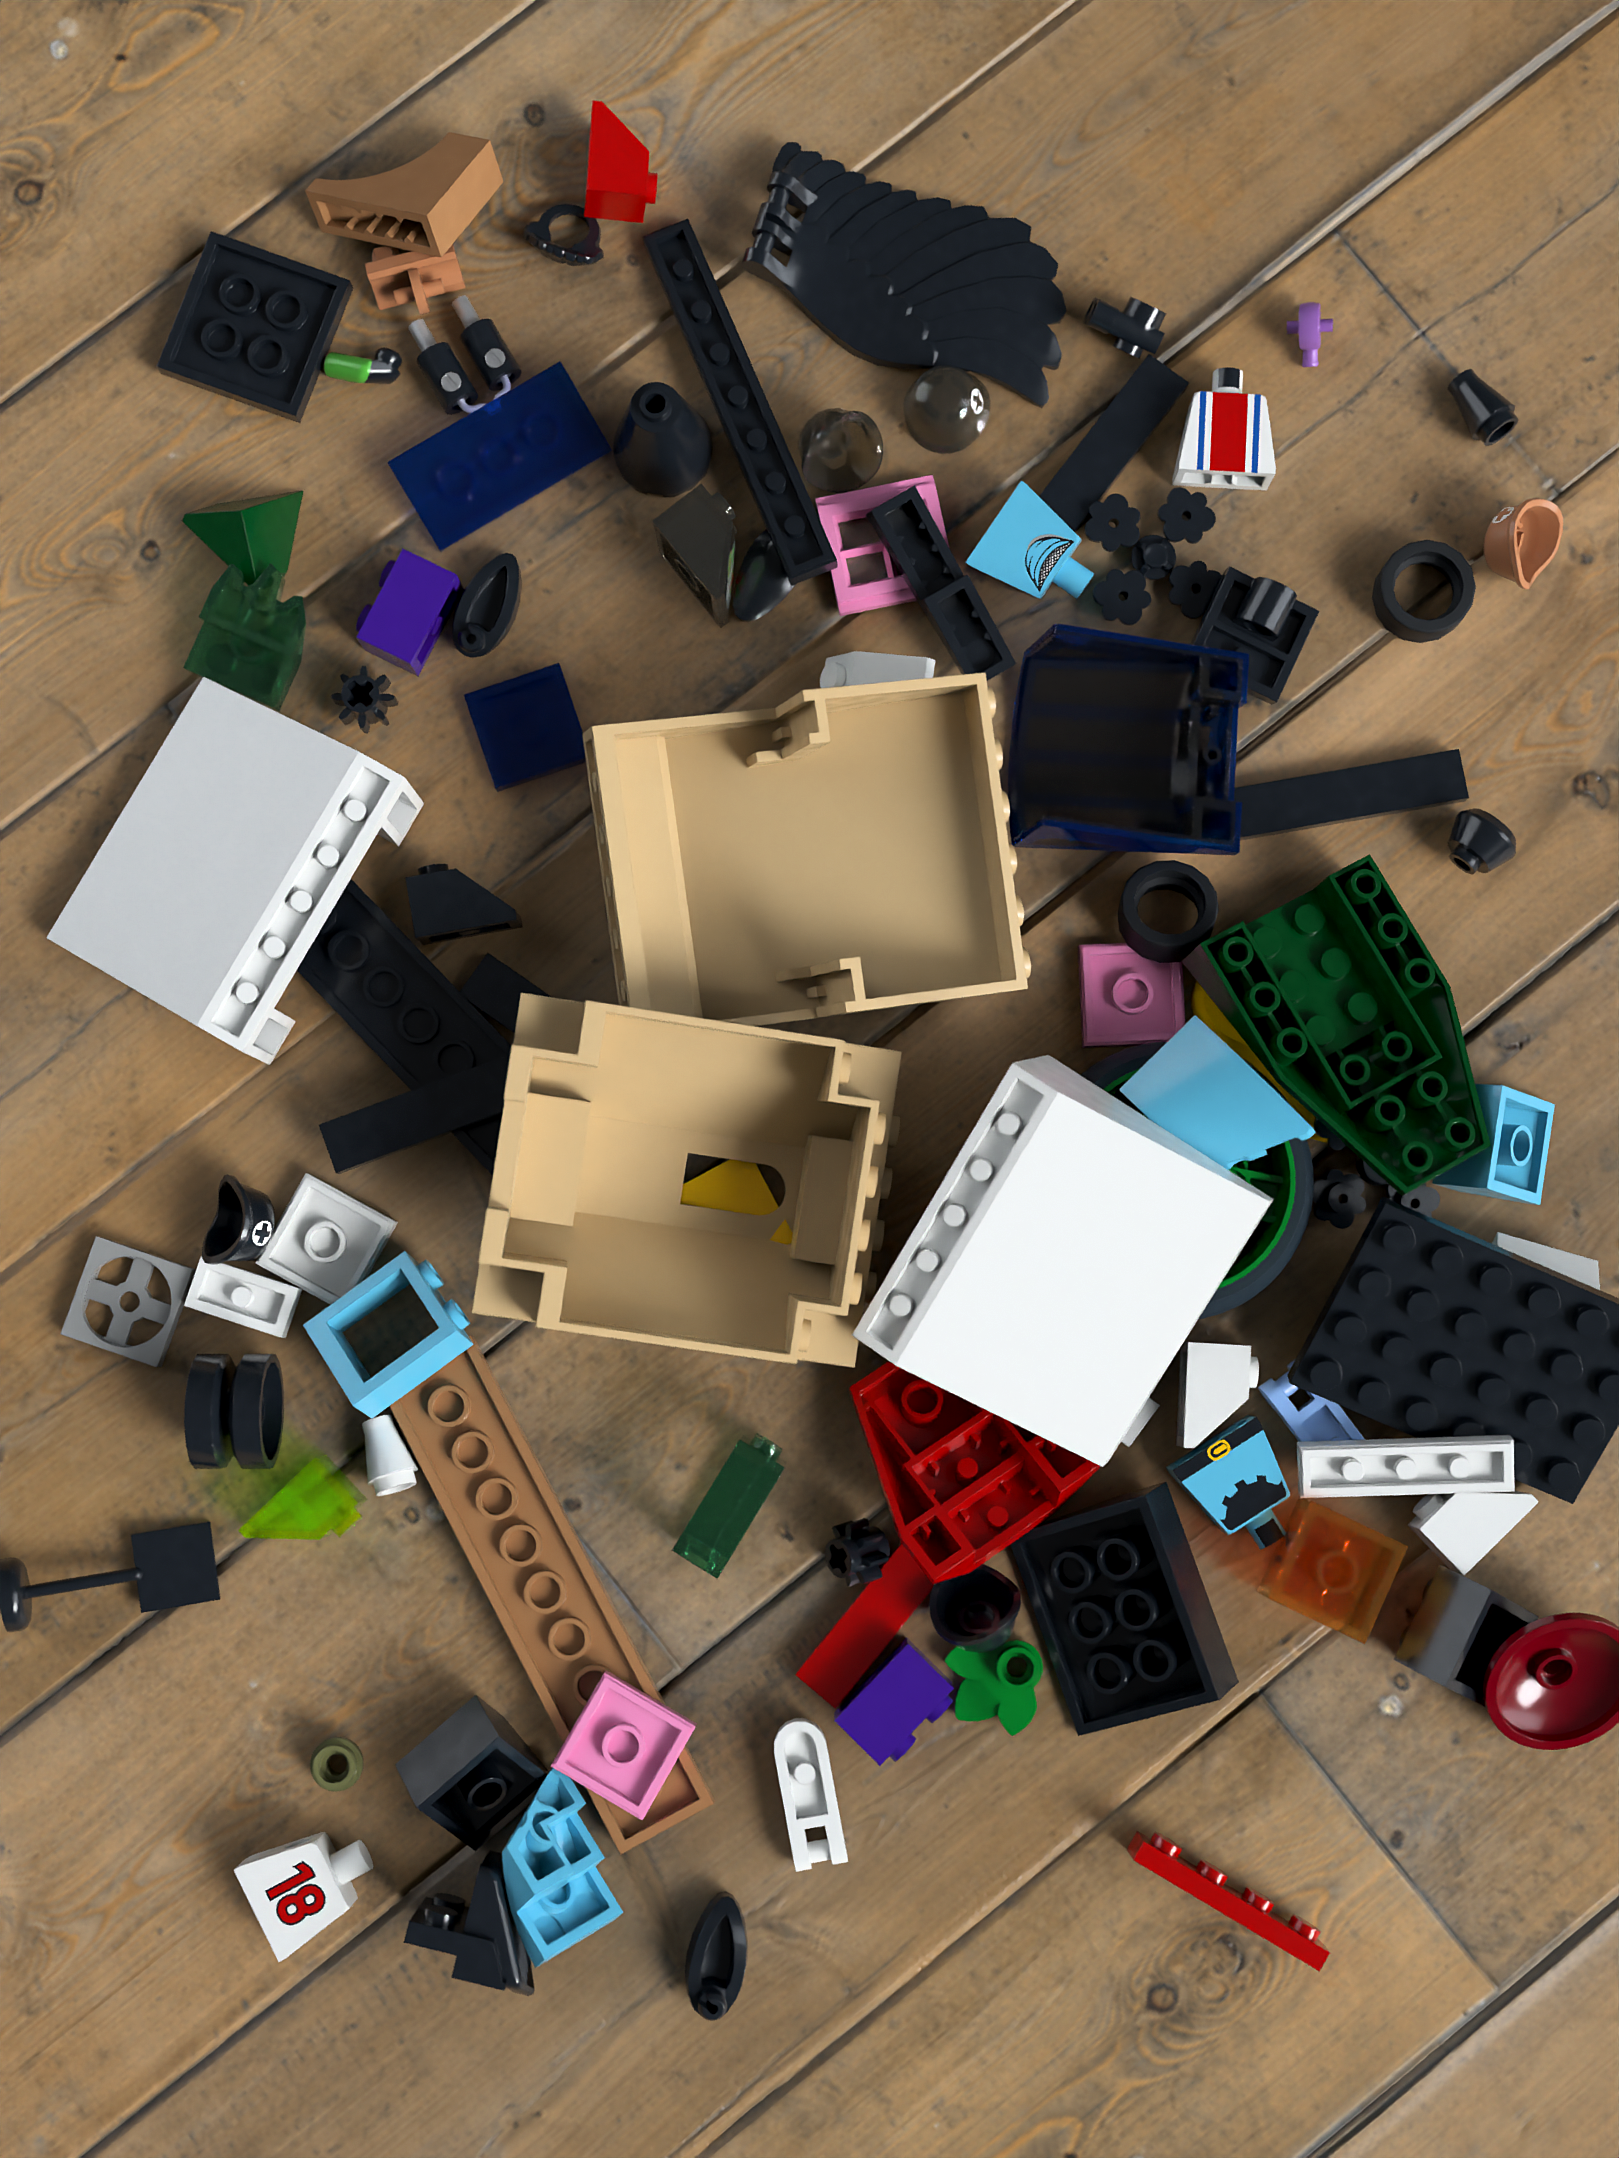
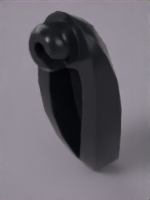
(760, 581)
(487, 607)
(717, 1957)

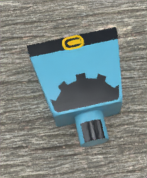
(1236, 1481)

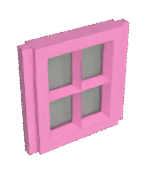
(865, 570)

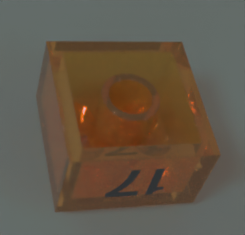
(1332, 1569)

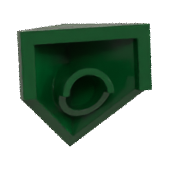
(250, 531)

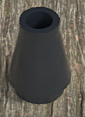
(1483, 408)

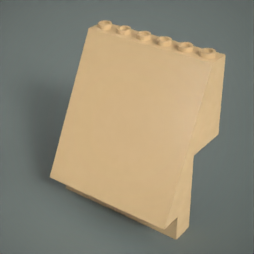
(809, 854)

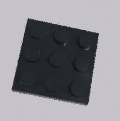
(255, 327)

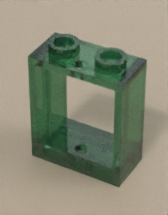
(731, 1504)

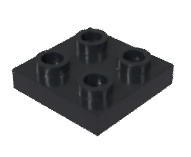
(1259, 620)

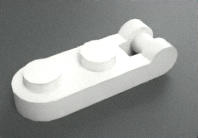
(808, 1793)

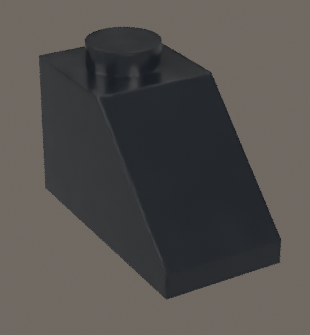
(454, 907)

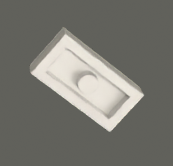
(243, 1297)

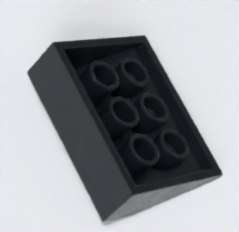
(1124, 1611)

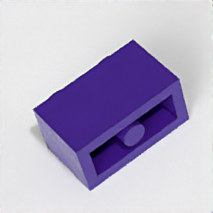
(408, 611)
(895, 1703)

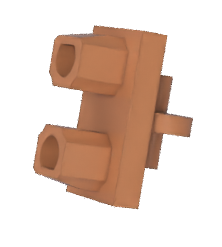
(412, 277)

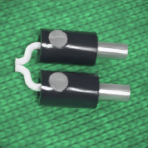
(445, 371)

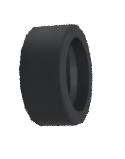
(1445, 560)
(1178, 878)

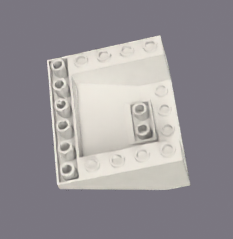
(231, 864)
(1061, 1260)

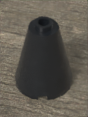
(662, 442)

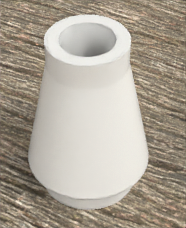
(387, 1457)

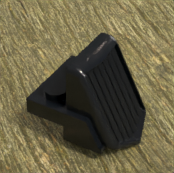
(478, 1935)

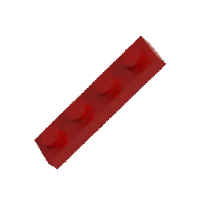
(1247, 1909)

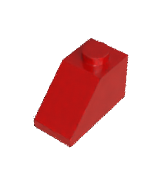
(616, 170)

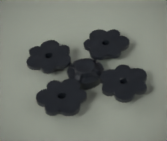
(1152, 555)
(1352, 1186)

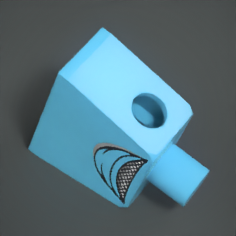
(1030, 547)

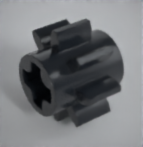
(364, 684)
(857, 1552)

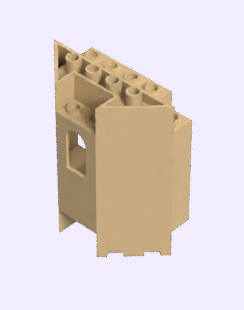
(594, 1167)

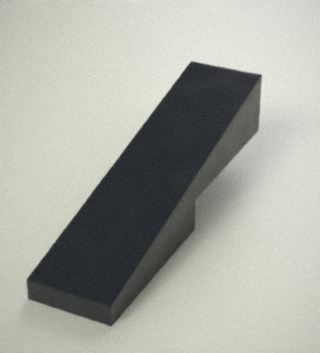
(940, 585)

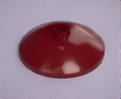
(1555, 1682)

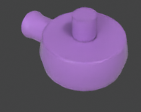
(1309, 330)

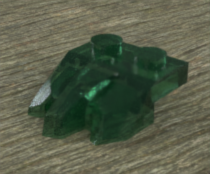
(250, 637)

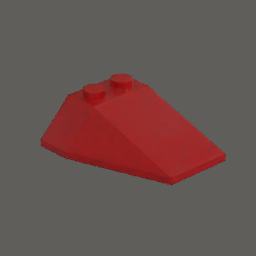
(958, 1473)

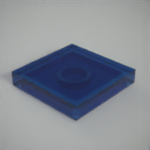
(527, 727)

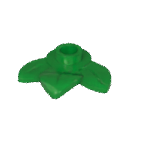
(994, 1691)

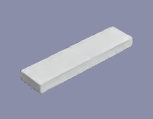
(1405, 1466)

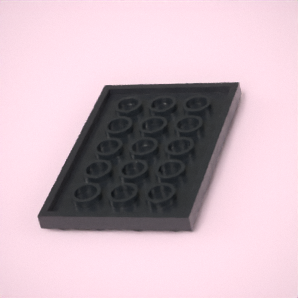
(1469, 1343)

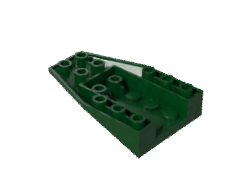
(1353, 1023)

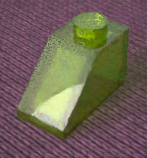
(309, 1506)

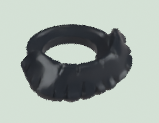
(581, 254)

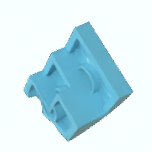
(1212, 1098)
(553, 1873)

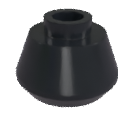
(1480, 842)

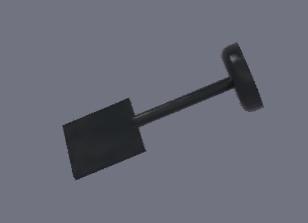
(170, 1569)

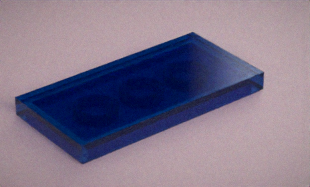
(500, 456)

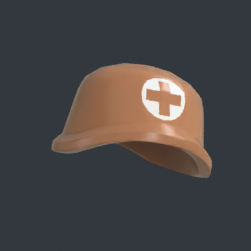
(1523, 540)

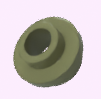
(323, 1773)

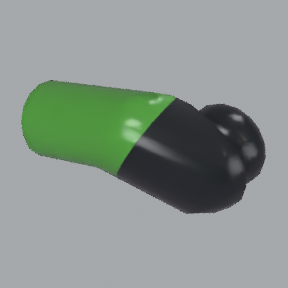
(363, 370)

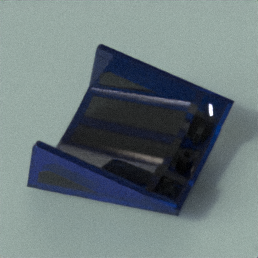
(1125, 744)

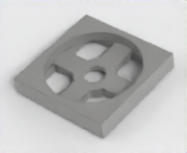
(89, 1287)

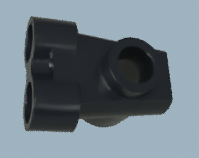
(1135, 328)

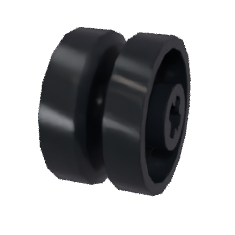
(234, 1411)

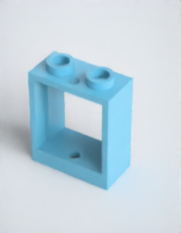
(378, 1392)

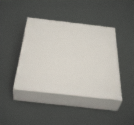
(326, 1240)

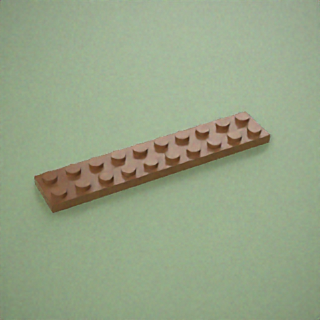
(533, 1566)

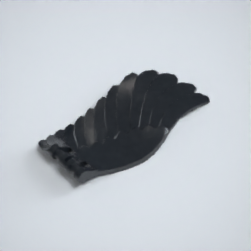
(909, 275)

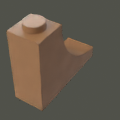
(414, 205)

